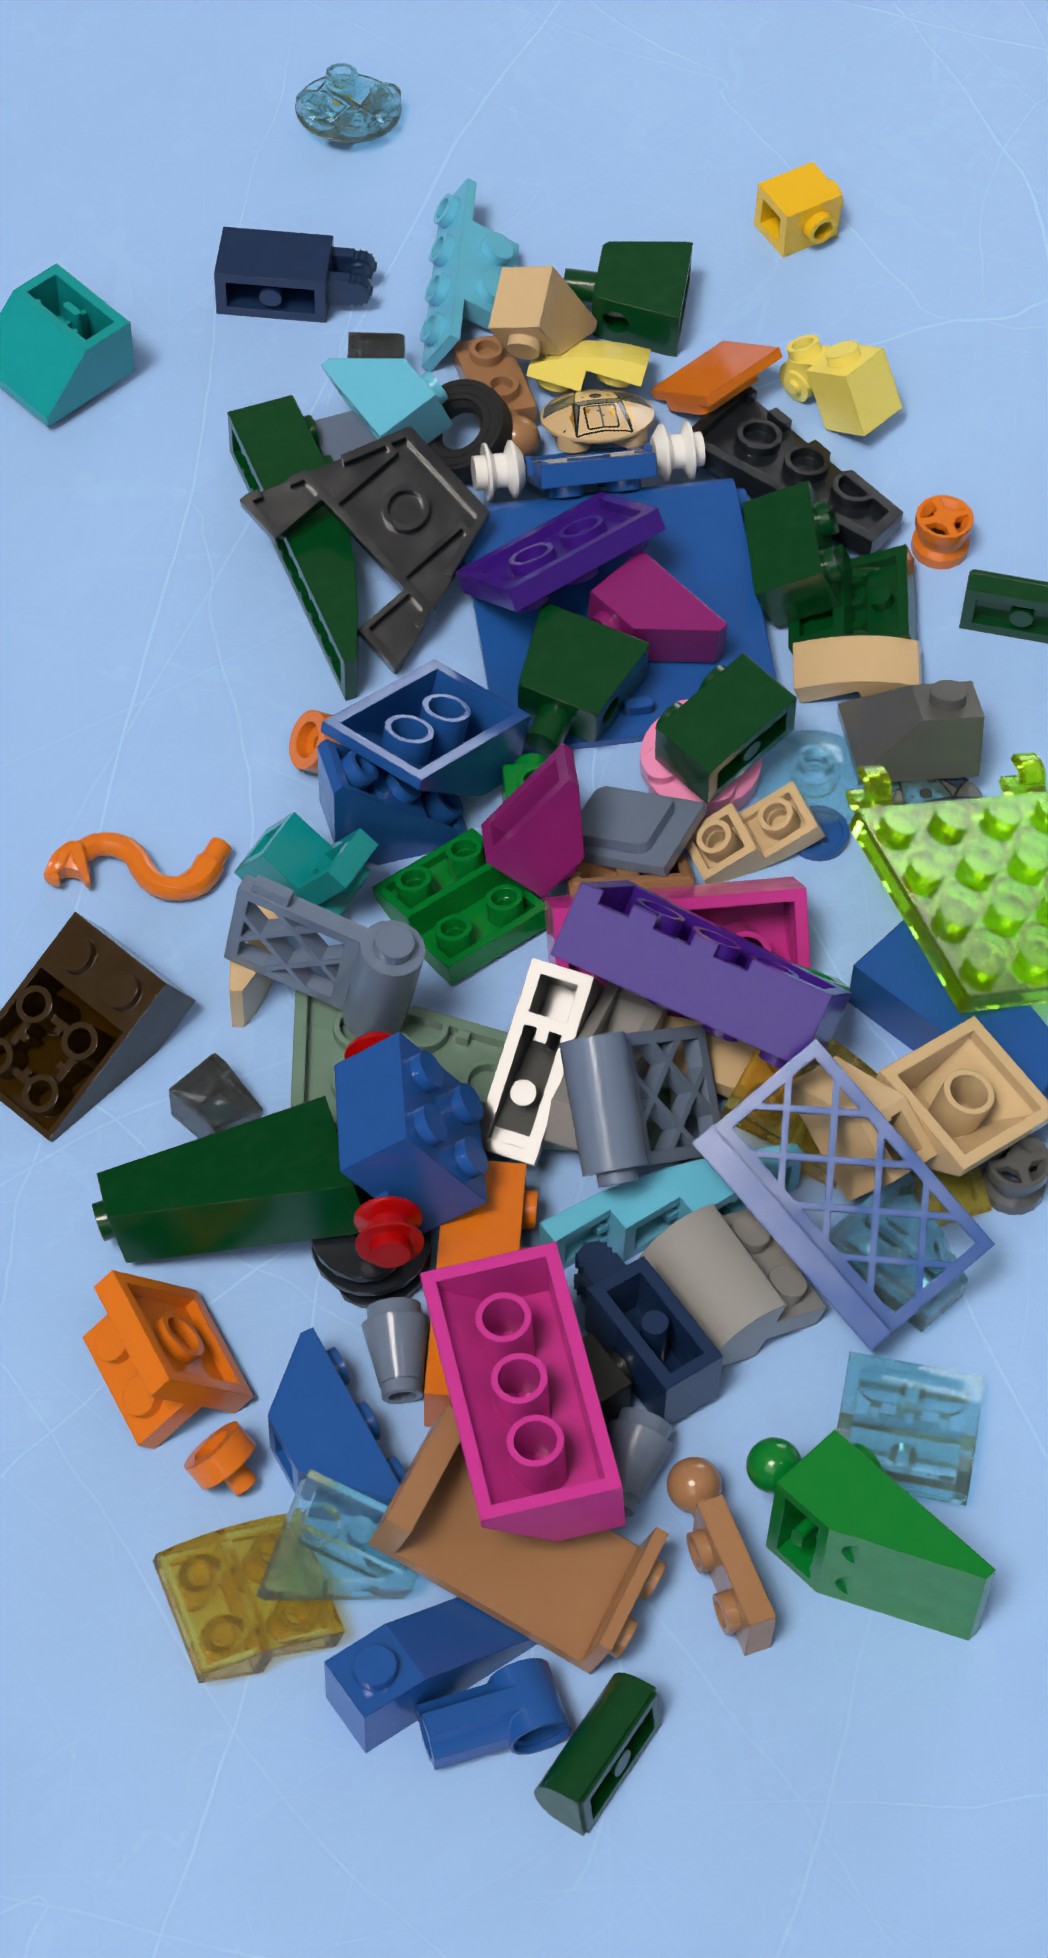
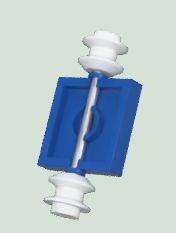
(567, 473)

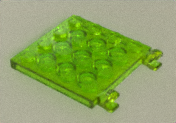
(967, 881)

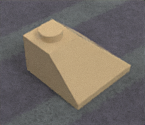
(967, 1096)

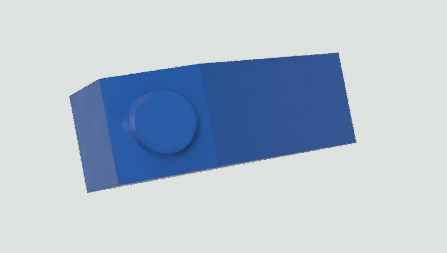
(413, 1662)

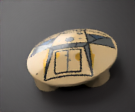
(597, 418)

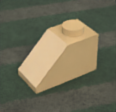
(538, 313)

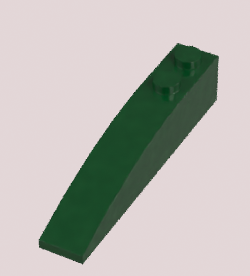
(267, 447)

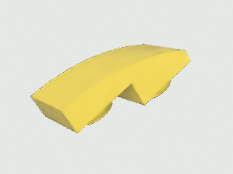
(612, 362)

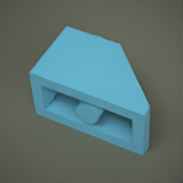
(390, 395)

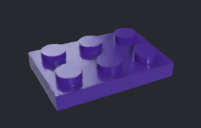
(561, 552)

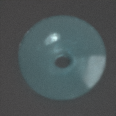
(818, 767)

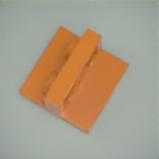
(161, 1356)

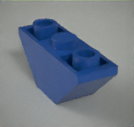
(385, 807)
(323, 1429)

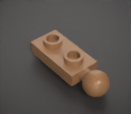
(491, 364)
(719, 1549)

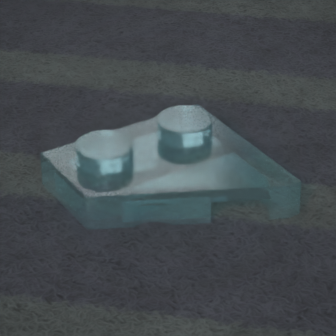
(326, 1549)

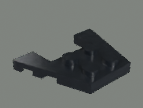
(401, 511)

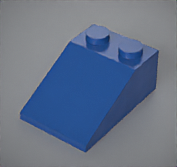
(434, 731)

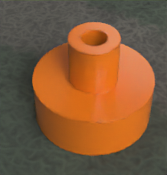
(306, 738)
(223, 1459)

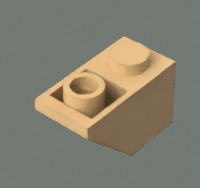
(857, 1135)

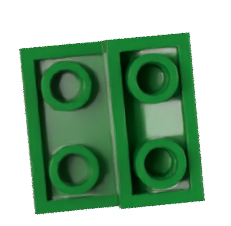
(461, 907)

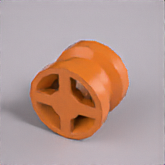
(942, 532)

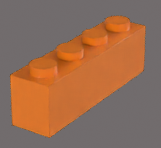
(476, 1235)

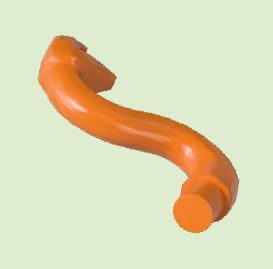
(74, 860)

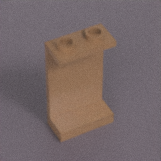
(559, 1594)

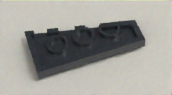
(767, 456)

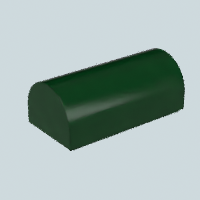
(600, 1753)

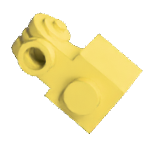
(848, 382)

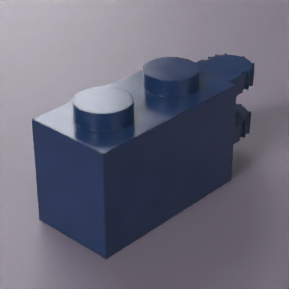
(288, 275)
(647, 1325)

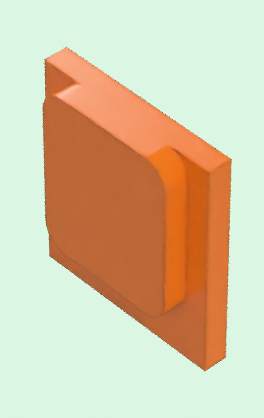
(715, 377)

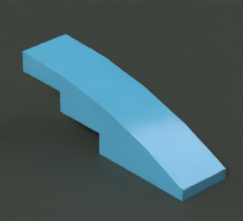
(641, 1210)

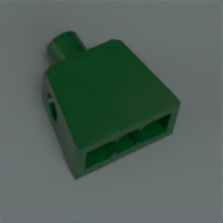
(638, 292)
(577, 677)

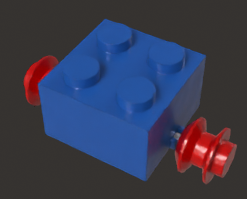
(408, 1142)

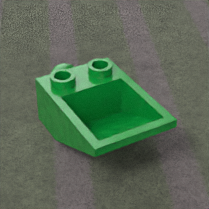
(866, 1537)

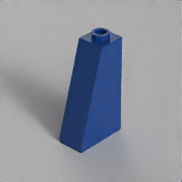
(907, 999)

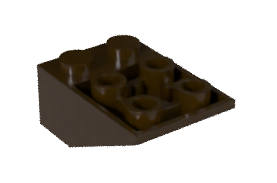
(81, 1026)

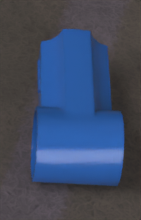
(511, 1711)

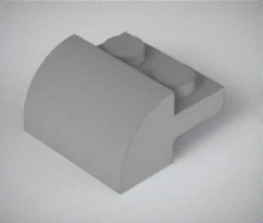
(733, 1280)

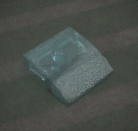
(915, 1422)

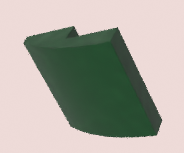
(874, 599)

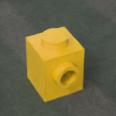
(798, 209)

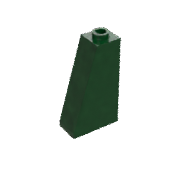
(232, 1189)

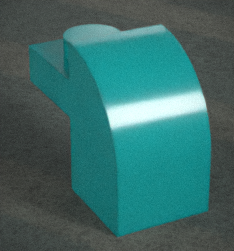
(306, 863)

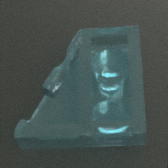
(899, 1239)

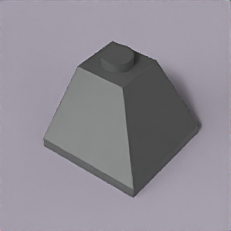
(916, 731)

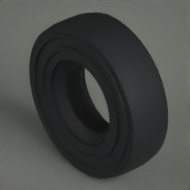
(495, 419)

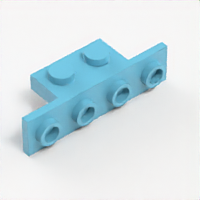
(464, 273)

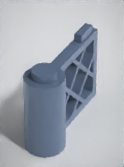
(369, 973)
(614, 1103)

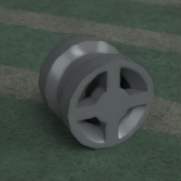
(1028, 1163)

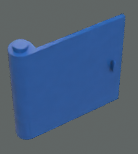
(700, 548)

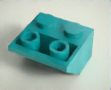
(61, 345)

